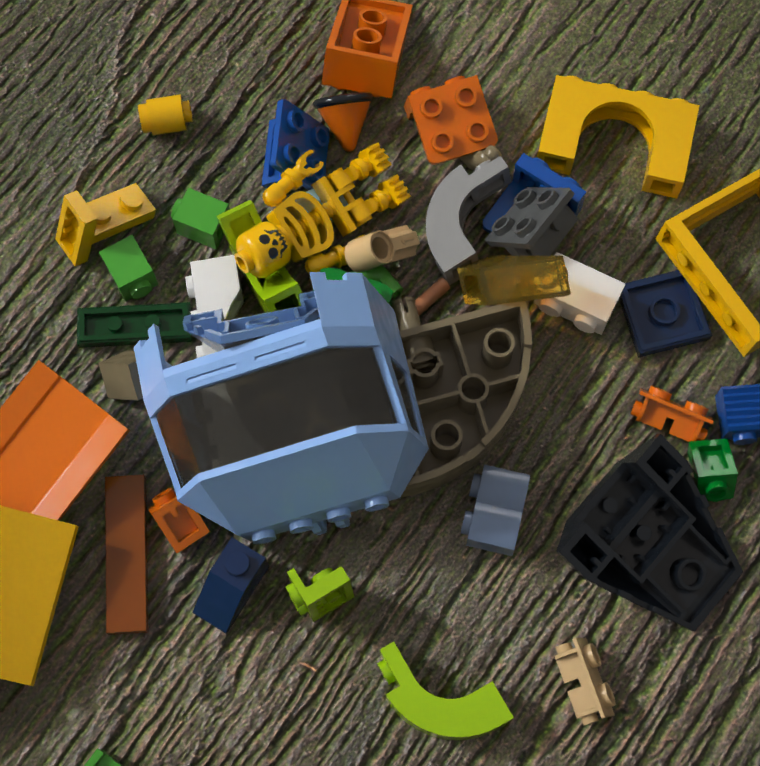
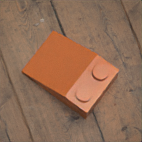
(366, 46)

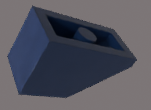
(230, 585)

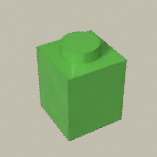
(196, 218)
(129, 268)

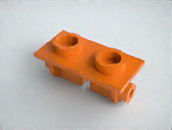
(687, 418)

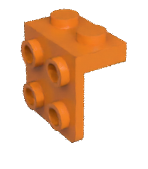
(451, 119)

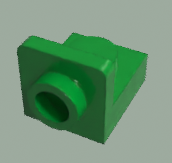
(713, 468)

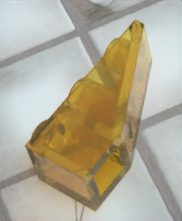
(513, 279)

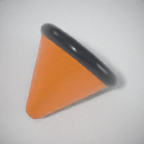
(345, 116)

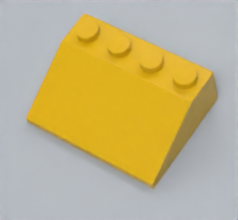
(31, 578)

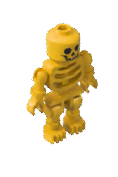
(294, 231)

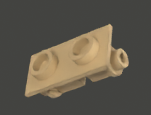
(593, 694)

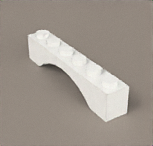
(215, 286)

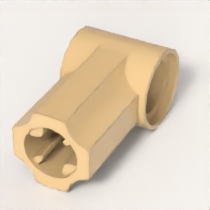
(381, 248)

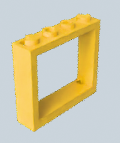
(701, 271)

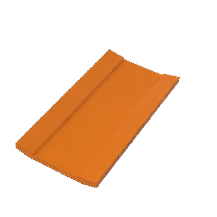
(51, 443)

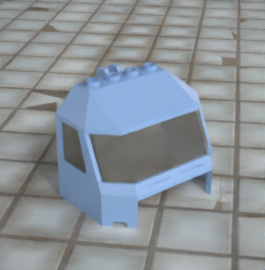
(291, 420)

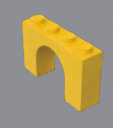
(663, 122)

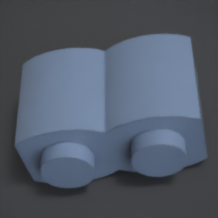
(497, 510)

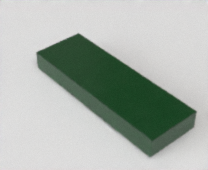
(130, 324)

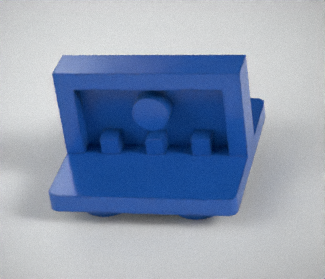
(289, 138)

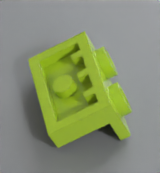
(324, 595)

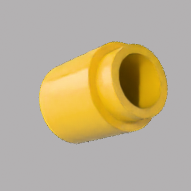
(165, 115)

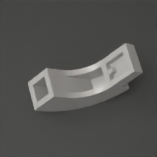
(450, 207)

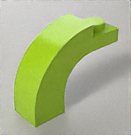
(277, 290)
(436, 716)

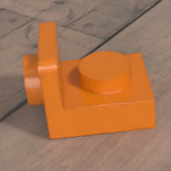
(178, 522)

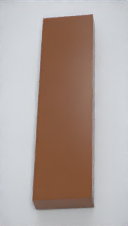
(126, 555)

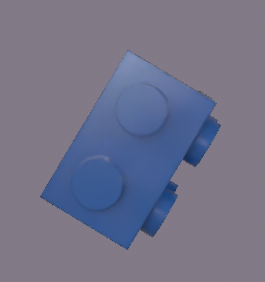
(532, 173)

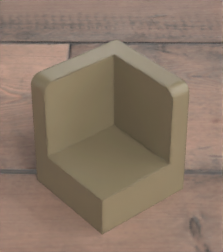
(121, 376)

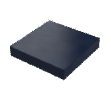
(663, 313)

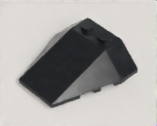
(652, 537)

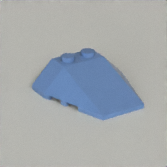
(221, 334)

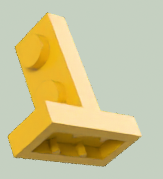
(101, 218)

